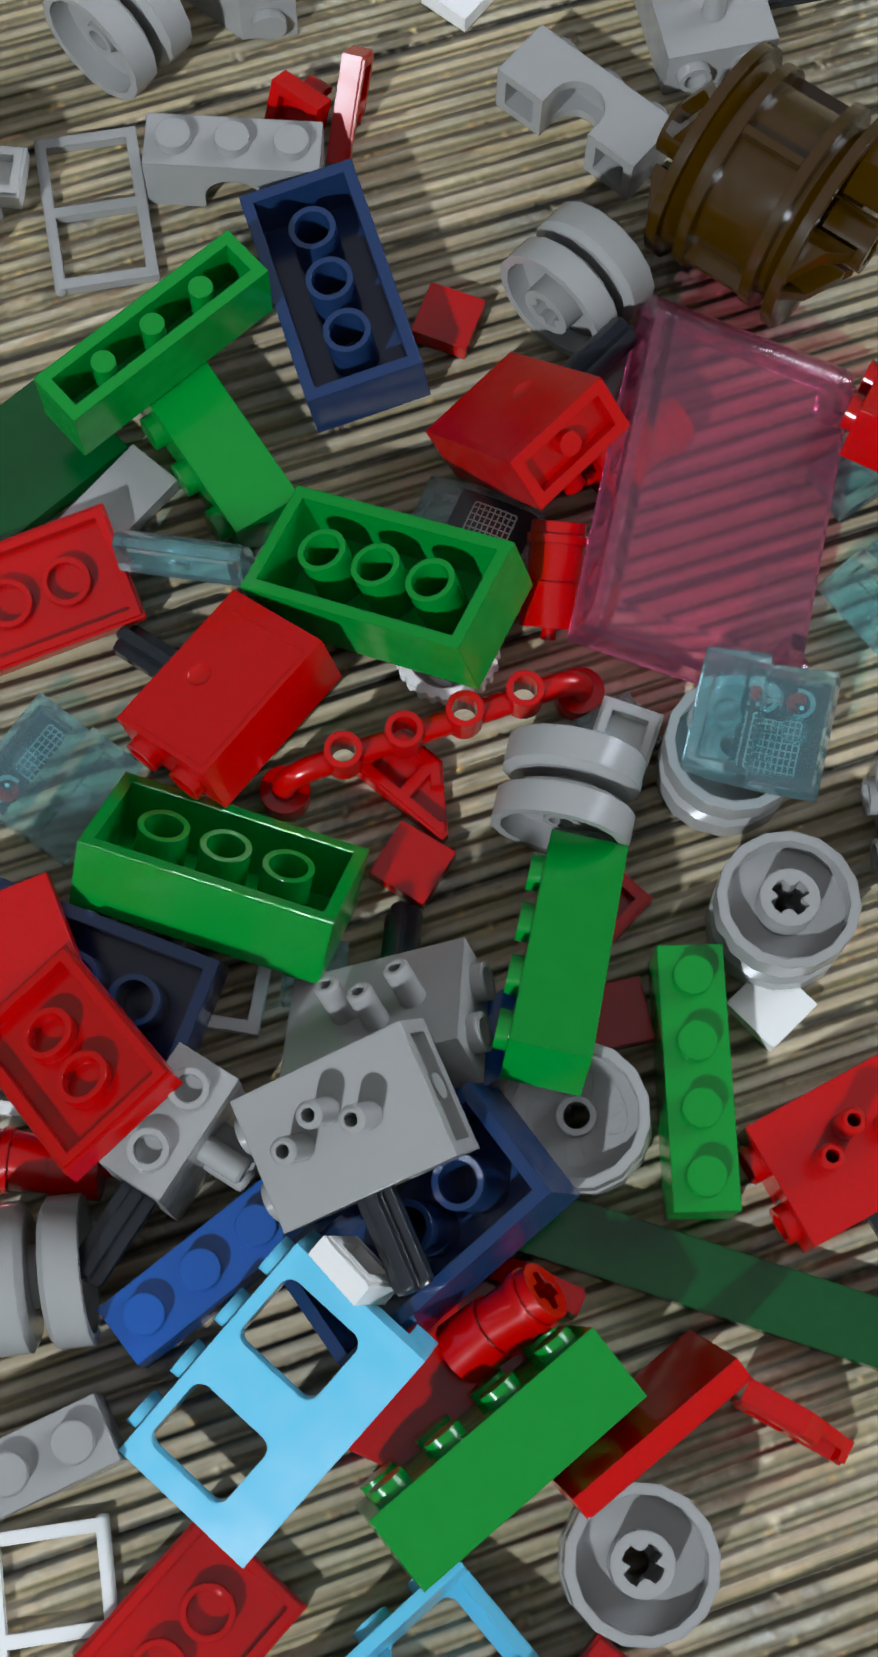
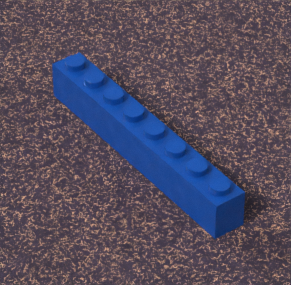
(217, 1260)

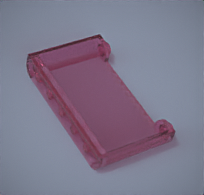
(711, 497)

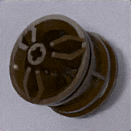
(766, 185)

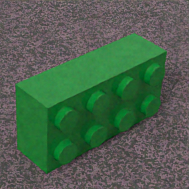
(391, 584)
(218, 877)
(497, 1451)

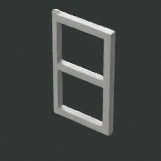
(95, 210)

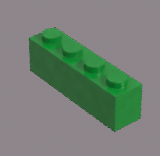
(155, 342)
(219, 458)
(564, 964)
(694, 1083)

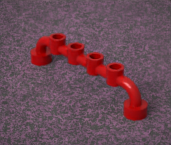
(287, 790)

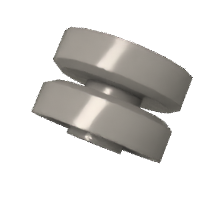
(120, 40)
(576, 276)
(567, 783)
(702, 801)
(816, 901)
(617, 1130)
(44, 1277)
(673, 1588)

